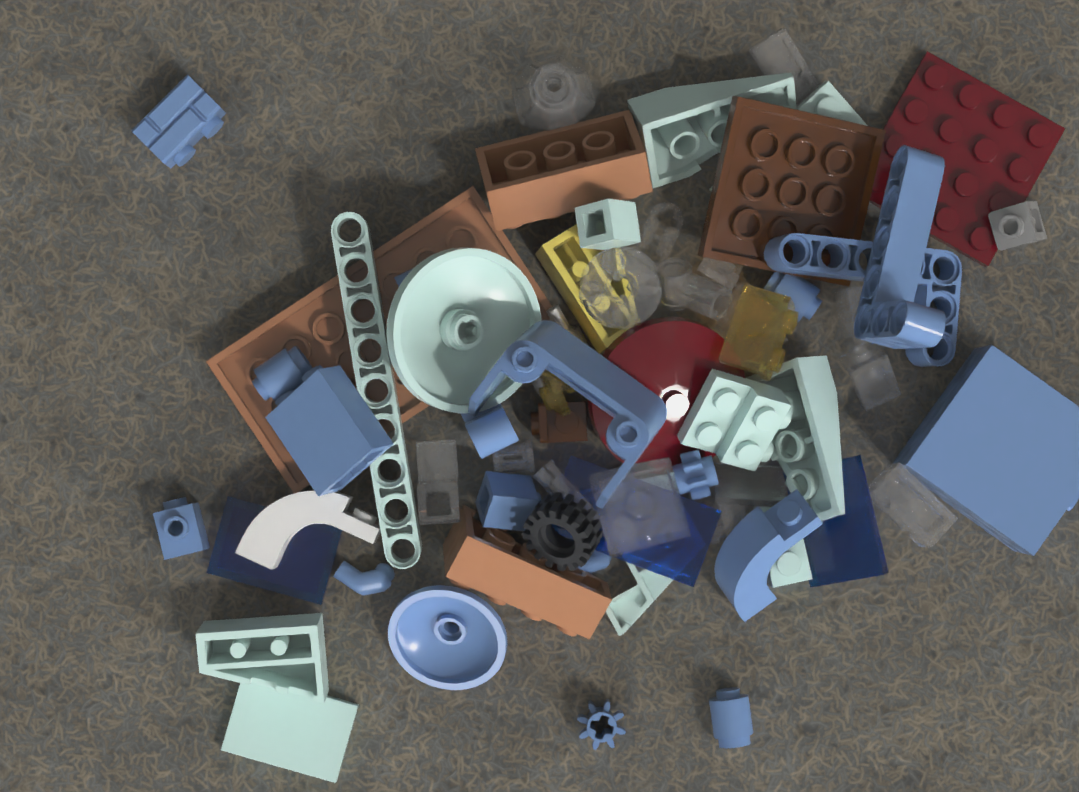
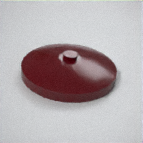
(673, 362)

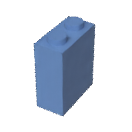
(328, 429)

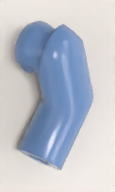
(365, 582)

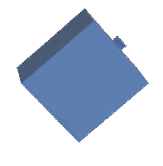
(1000, 450)

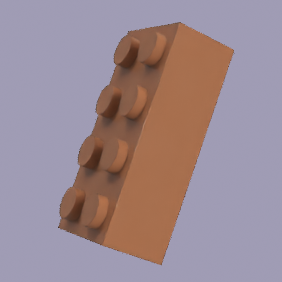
(563, 169)

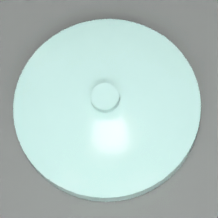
(455, 324)

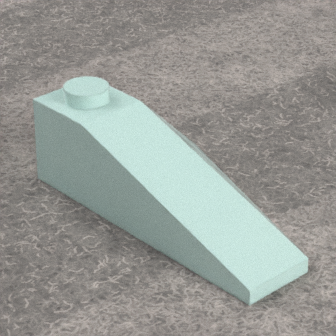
(689, 121)
(811, 442)

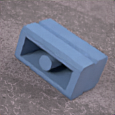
(180, 123)

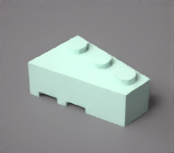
(268, 652)

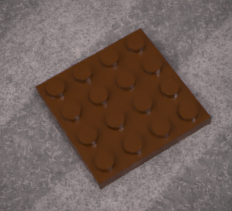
(787, 176)

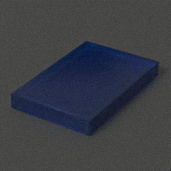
(850, 543)
(303, 567)

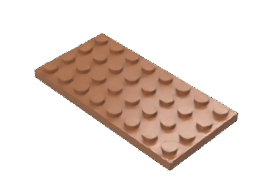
(320, 327)

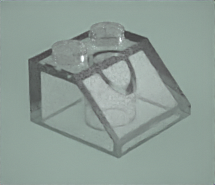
(643, 508)

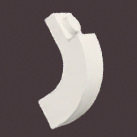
(277, 524)

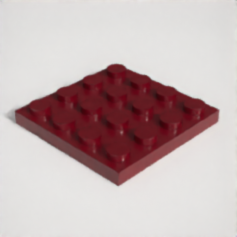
(988, 148)

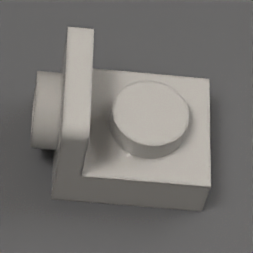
(1017, 225)

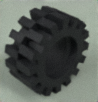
(571, 517)

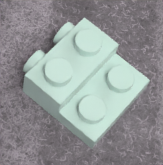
(736, 419)

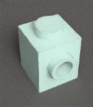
(607, 224)

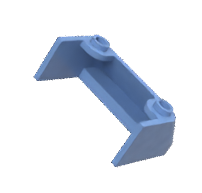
(549, 346)

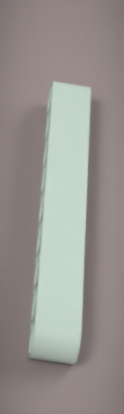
(381, 369)

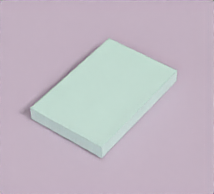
(290, 730)

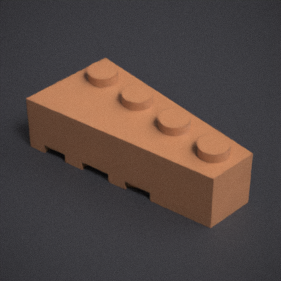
(512, 575)

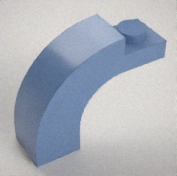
(754, 548)

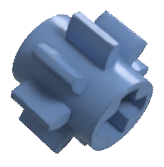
(695, 474)
(595, 714)

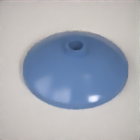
(444, 652)

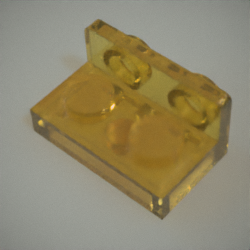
(759, 332)

